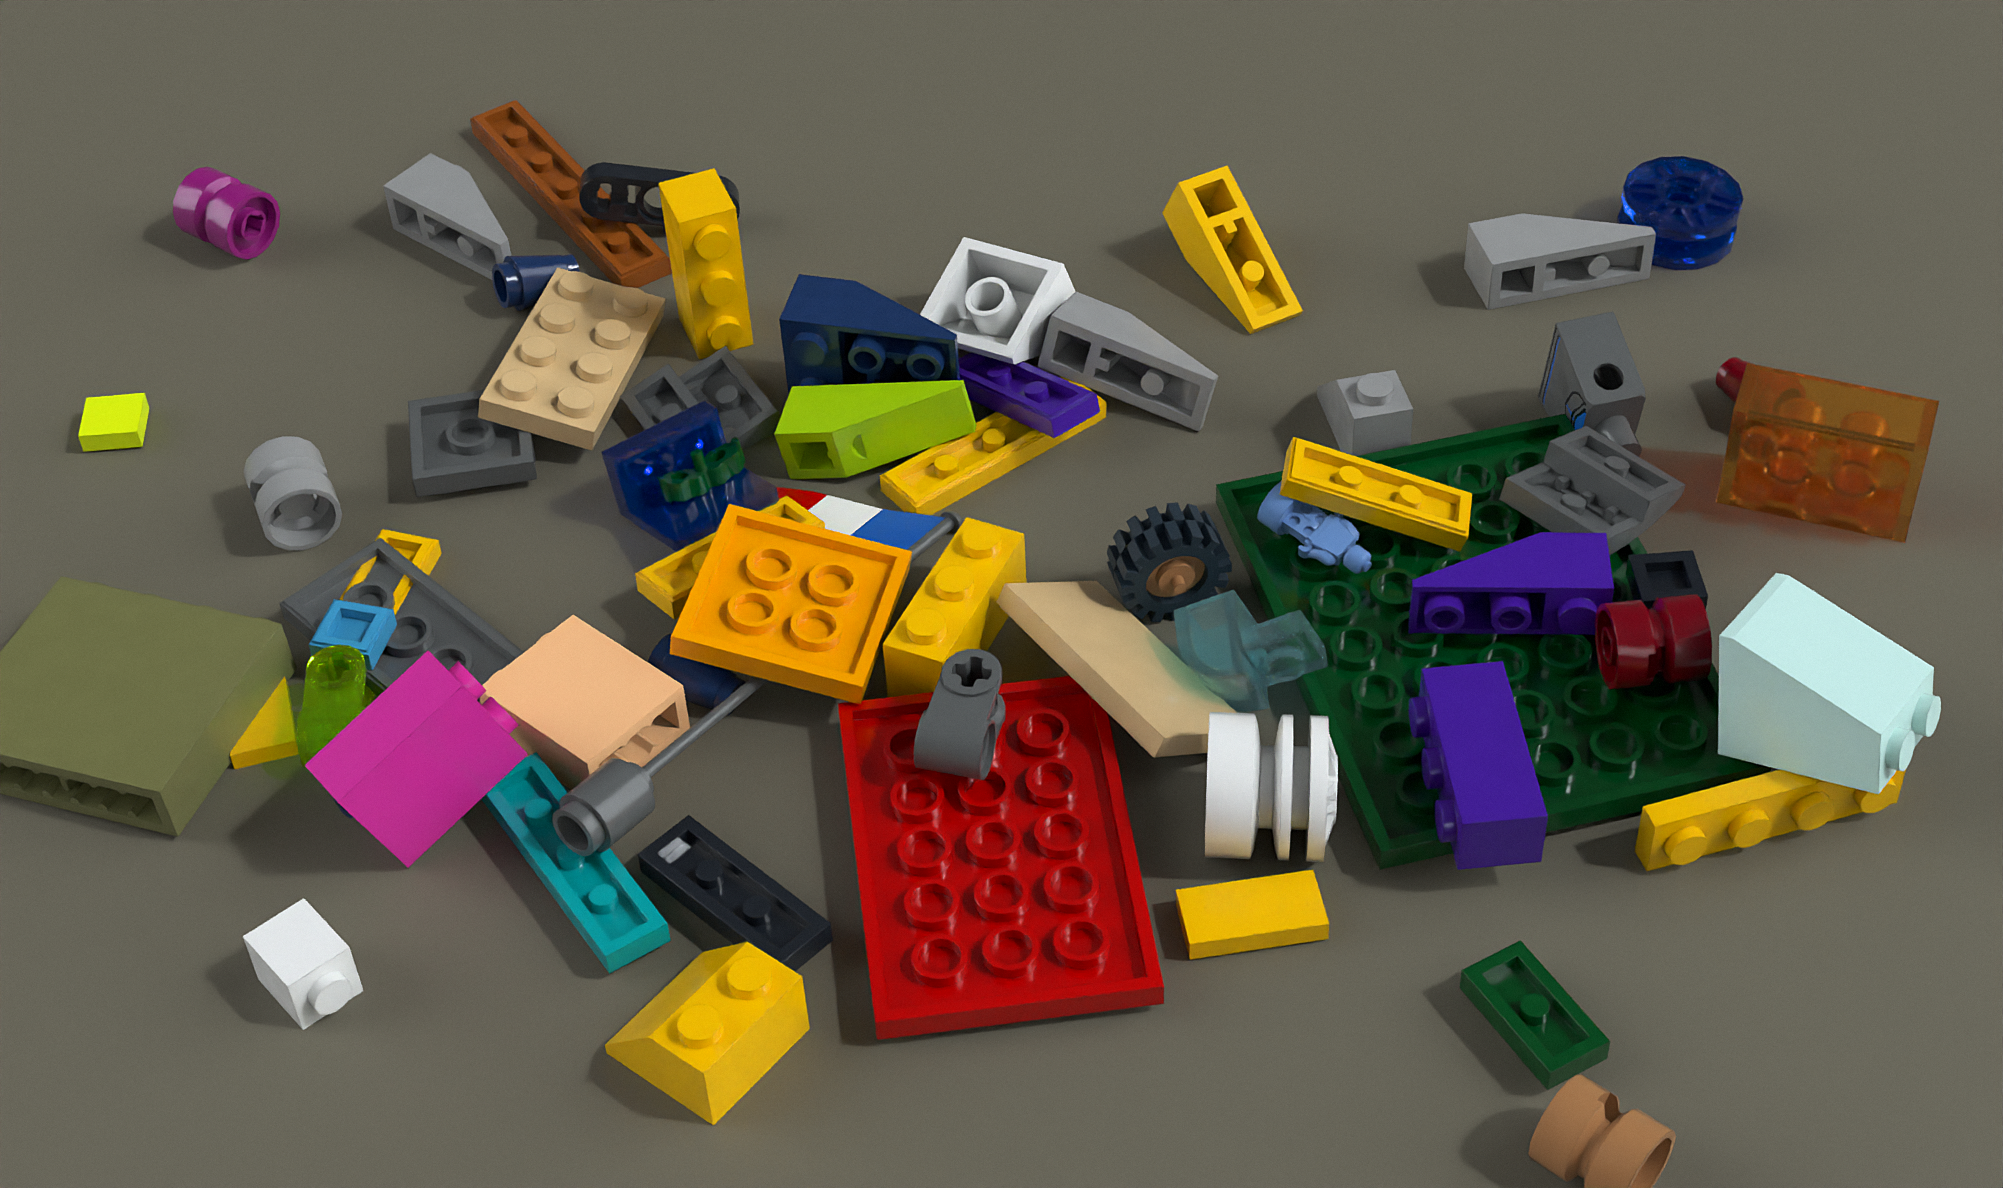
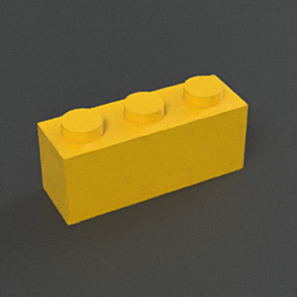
(706, 262)
(954, 606)

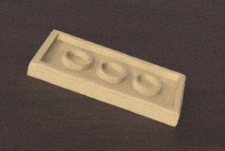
(1117, 663)

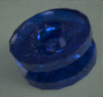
(1688, 207)

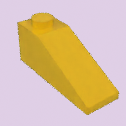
(1230, 249)

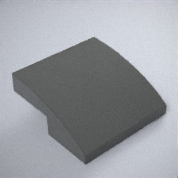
(719, 381)
(1592, 488)

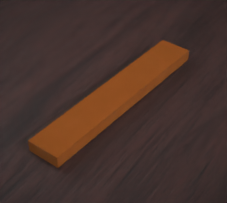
(553, 181)

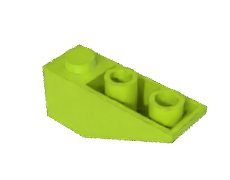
(863, 426)

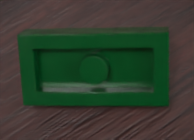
(1534, 1015)

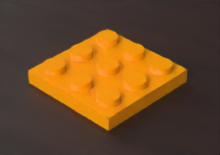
(792, 603)

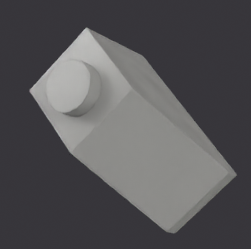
(1367, 412)

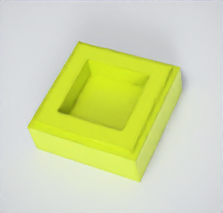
(113, 422)

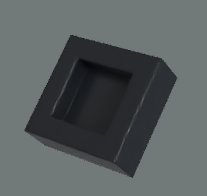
(1664, 576)

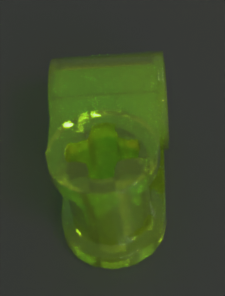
(331, 697)

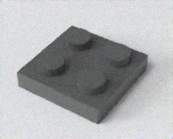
(463, 452)

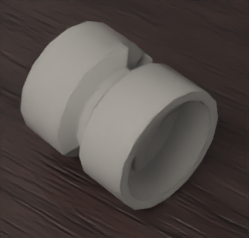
(292, 493)

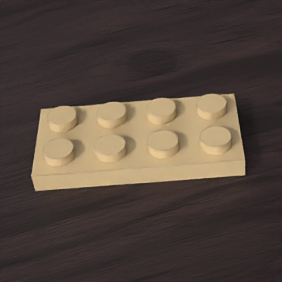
(572, 359)

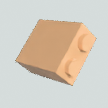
(588, 702)

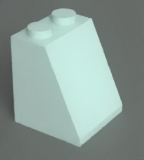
(1819, 691)

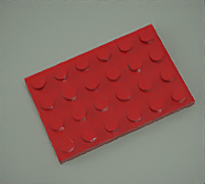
(1001, 888)

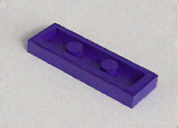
(1027, 394)

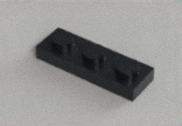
(734, 894)

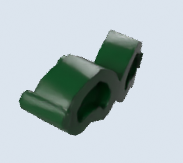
(709, 472)

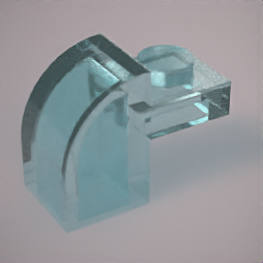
(1241, 657)

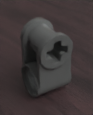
(963, 717)

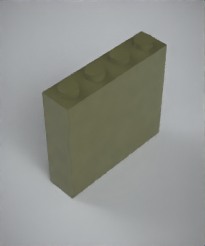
(130, 701)

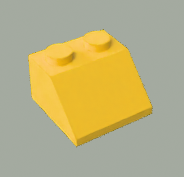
(715, 1028)

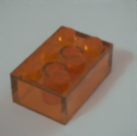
(1826, 451)

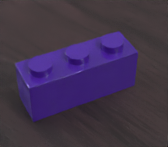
(1479, 766)

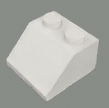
(998, 300)

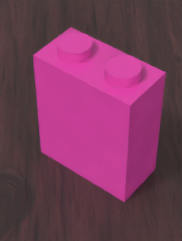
(419, 756)

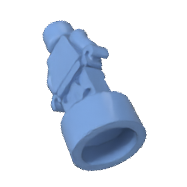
(1324, 537)

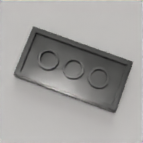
(425, 621)

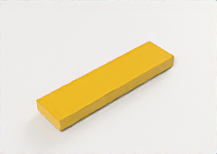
(970, 462)

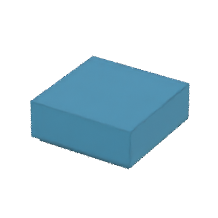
(358, 626)

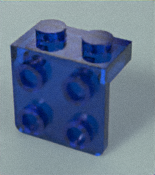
(667, 448)

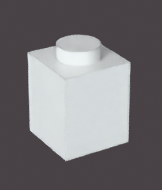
(303, 963)

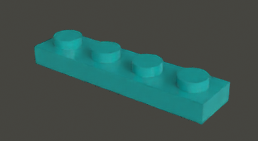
(590, 889)

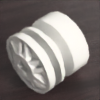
(1268, 786)

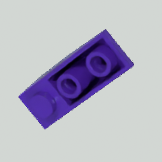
(1521, 588)

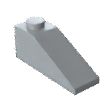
(447, 213)
(1549, 257)
(1126, 361)

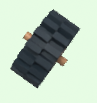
(1168, 561)

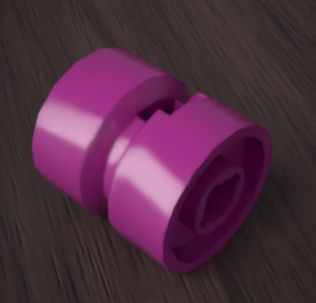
(226, 212)

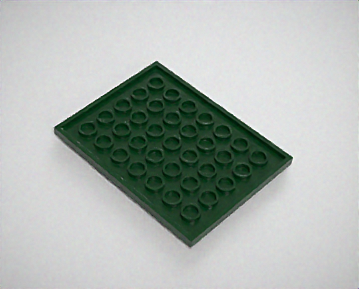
(1589, 744)

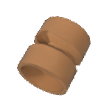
(1592, 1139)

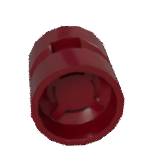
(1661, 641)

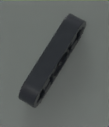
(643, 178)

